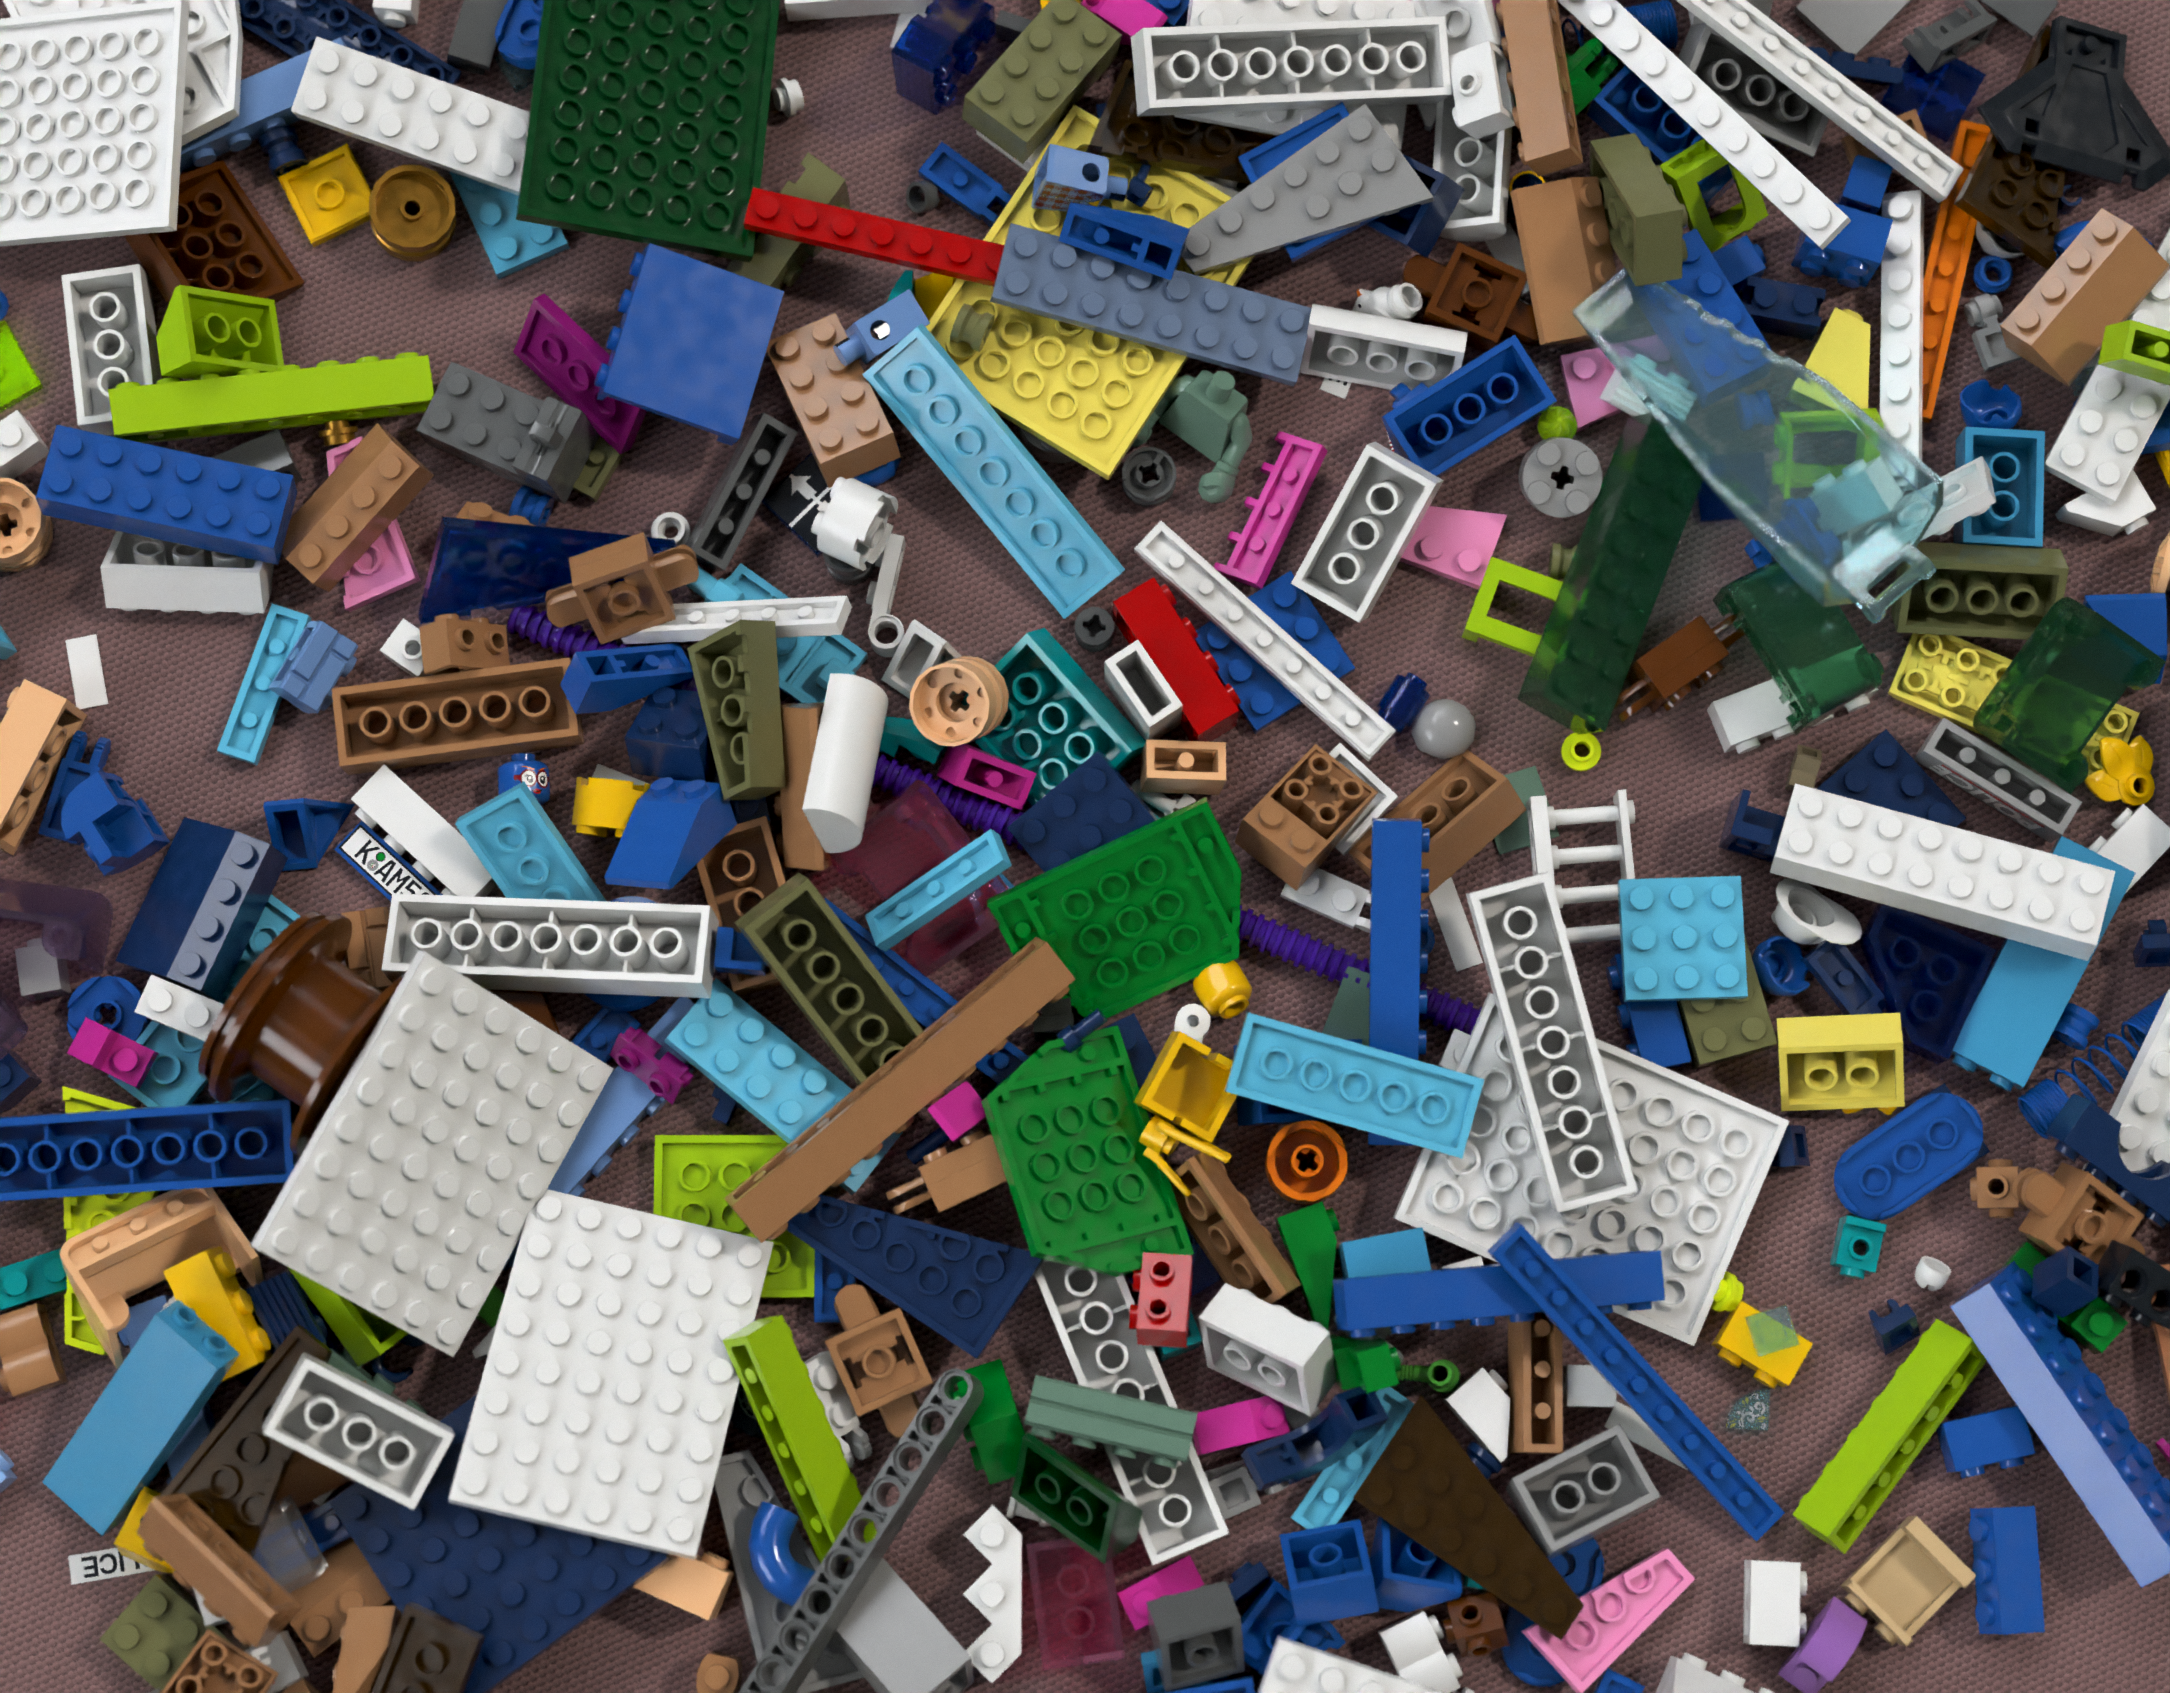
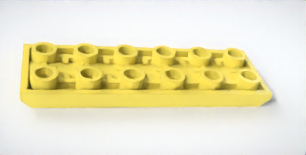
(1956, 676)

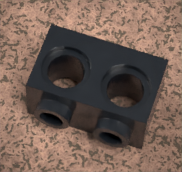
(2141, 1282)

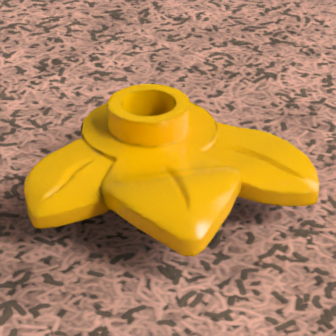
(2121, 767)

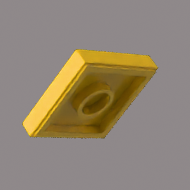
(328, 195)

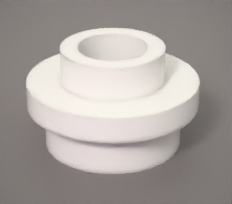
(788, 96)
(671, 519)

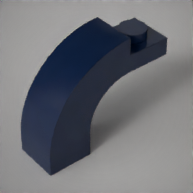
(1323, 1441)

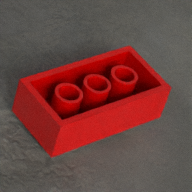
(1170, 642)

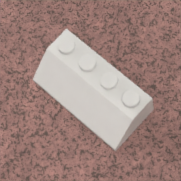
(176, 577)

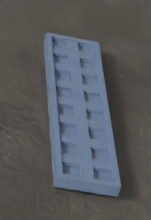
(1173, 315)

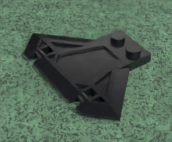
(2081, 110)

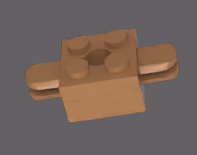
(627, 605)
(955, 1175)
(2074, 1212)
(877, 1359)

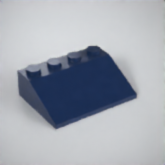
(202, 907)

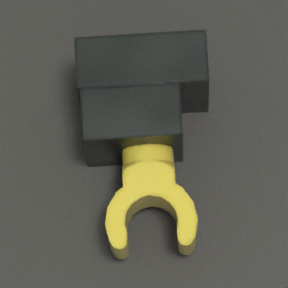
(1053, 1020)

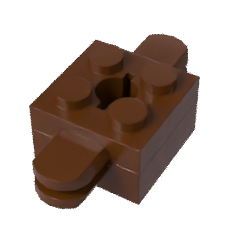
(1474, 297)
(1676, 664)

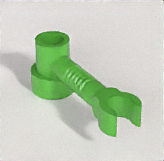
(1428, 1375)

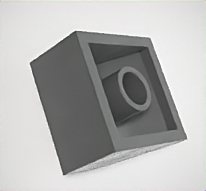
(1196, 1635)

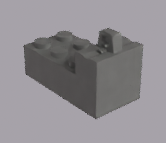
(509, 432)

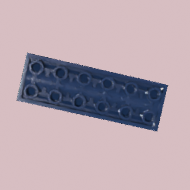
(294, 24)

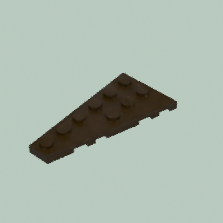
(1167, 139)
(2014, 193)
(239, 1467)
(1449, 1507)

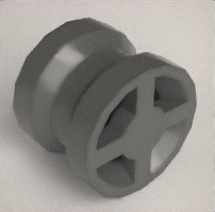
(1093, 637)

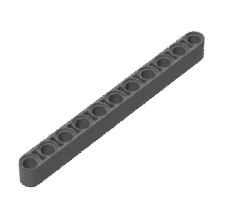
(851, 1541)

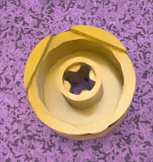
(604, 805)

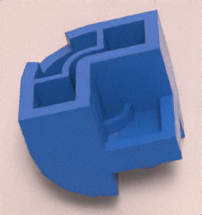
(111, 824)

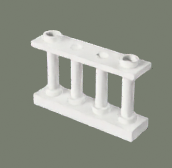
(1547, 857)

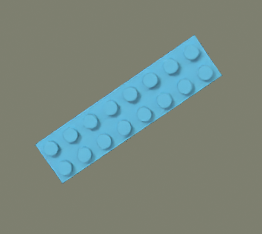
(993, 471)

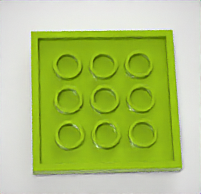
(697, 1175)

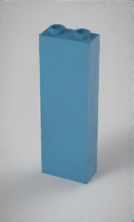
(2027, 993)
(140, 1416)

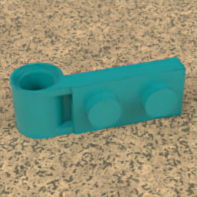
(31, 1280)

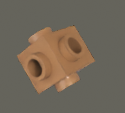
(1982, 1189)

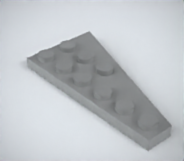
(1319, 190)
(739, 1491)

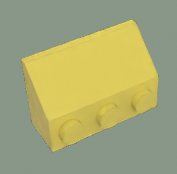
(1841, 1062)

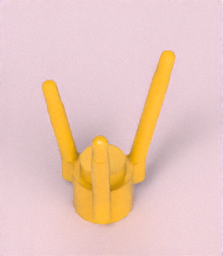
(1164, 1137)

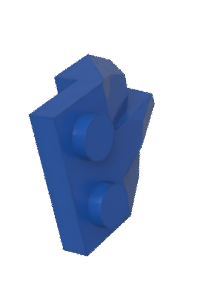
(1274, 1616)

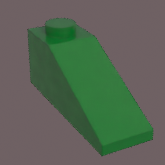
(1312, 1250)

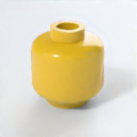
(1223, 989)

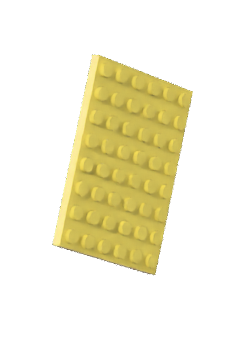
(1059, 379)

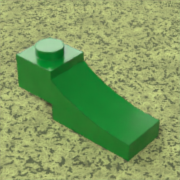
(2093, 1324)
(1365, 1363)

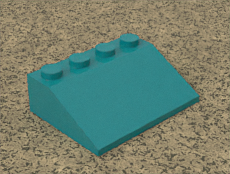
(1055, 716)

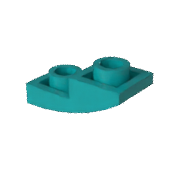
(903, 733)

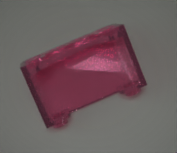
(903, 844)

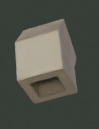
(1804, 767)

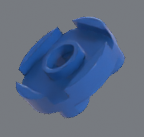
(107, 993)

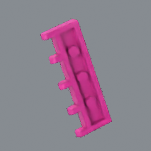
(1273, 510)

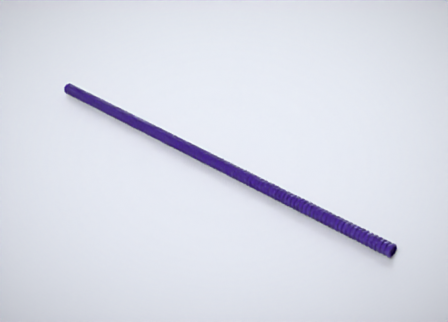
(988, 816)

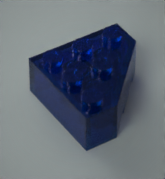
(940, 49)
(1925, 977)

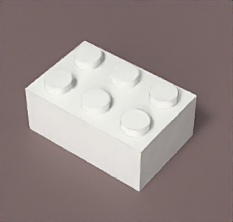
(1268, 1348)

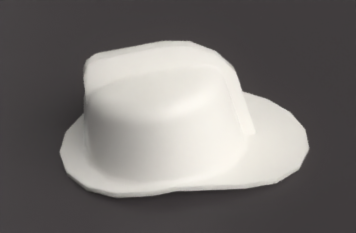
(1811, 917)

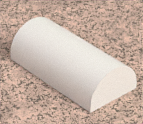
(1478, 167)
(1379, 349)
(845, 761)

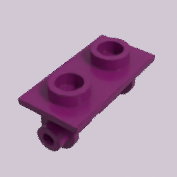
(635, 1054)

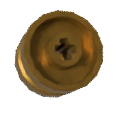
(406, 190)

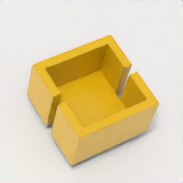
(1188, 1087)

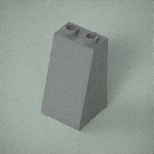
(899, 1639)

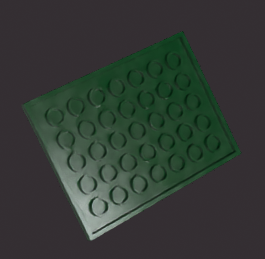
(650, 120)

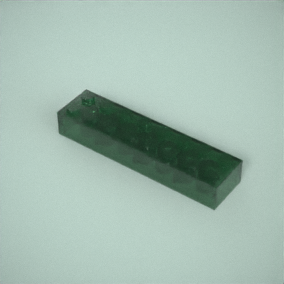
(1613, 579)

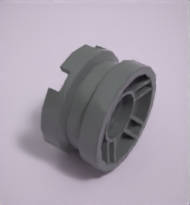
(1154, 491)

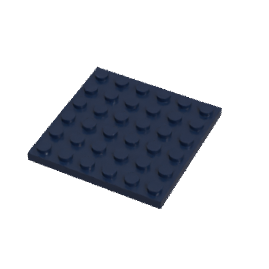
(486, 1570)

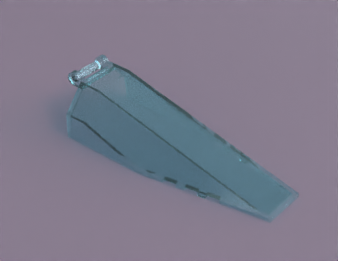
(1774, 444)

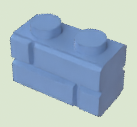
(314, 667)

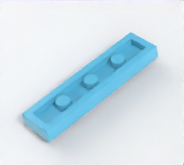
(256, 703)
(938, 890)
(1339, 1483)

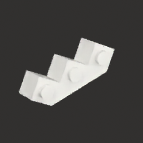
(997, 1593)

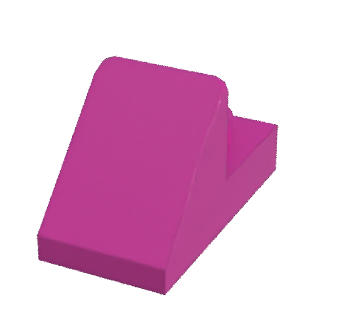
(112, 1053)
(958, 1111)

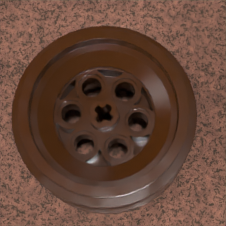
(295, 1022)

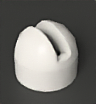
(1931, 1273)

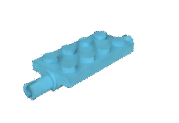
(802, 661)

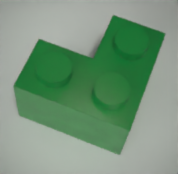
(995, 1423)

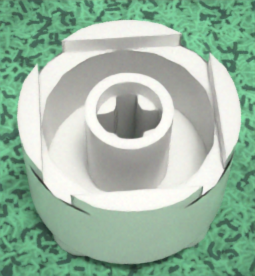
(854, 522)

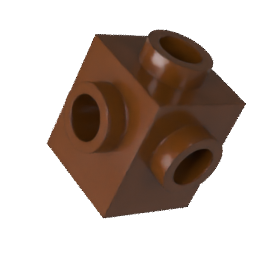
(1476, 1624)

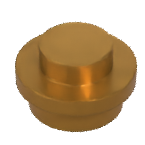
(338, 432)

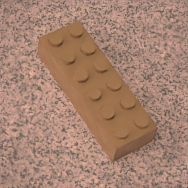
(454, 717)

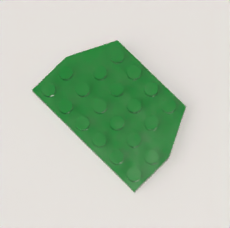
(1134, 911)
(1077, 1159)

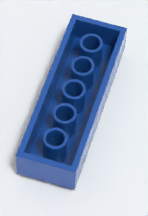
(166, 494)

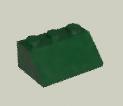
(1074, 1500)

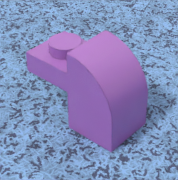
(1826, 1647)

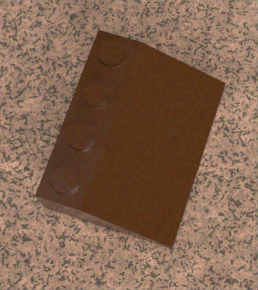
(217, 242)

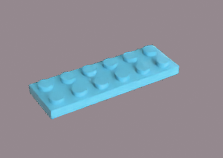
(763, 1069)
(175, 1072)
(1354, 1085)

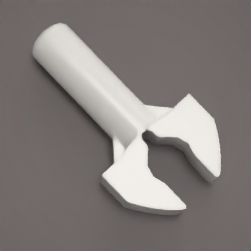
(1161, 801)

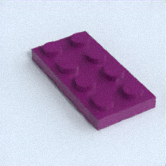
(569, 364)

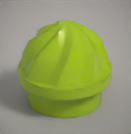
(1557, 423)

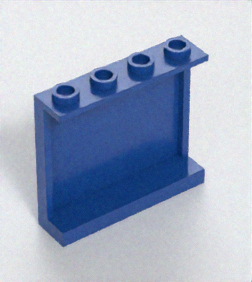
(689, 342)

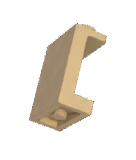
(1906, 1581)

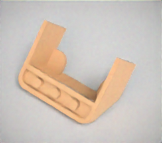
(138, 1245)

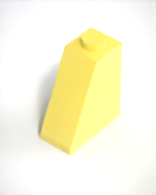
(1844, 355)

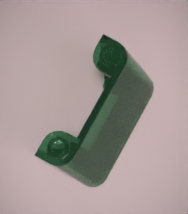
(1801, 643)
(2064, 690)

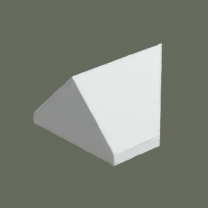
(914, 655)

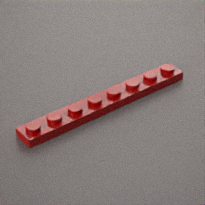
(873, 236)

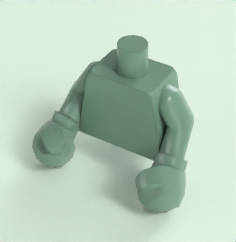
(1210, 419)

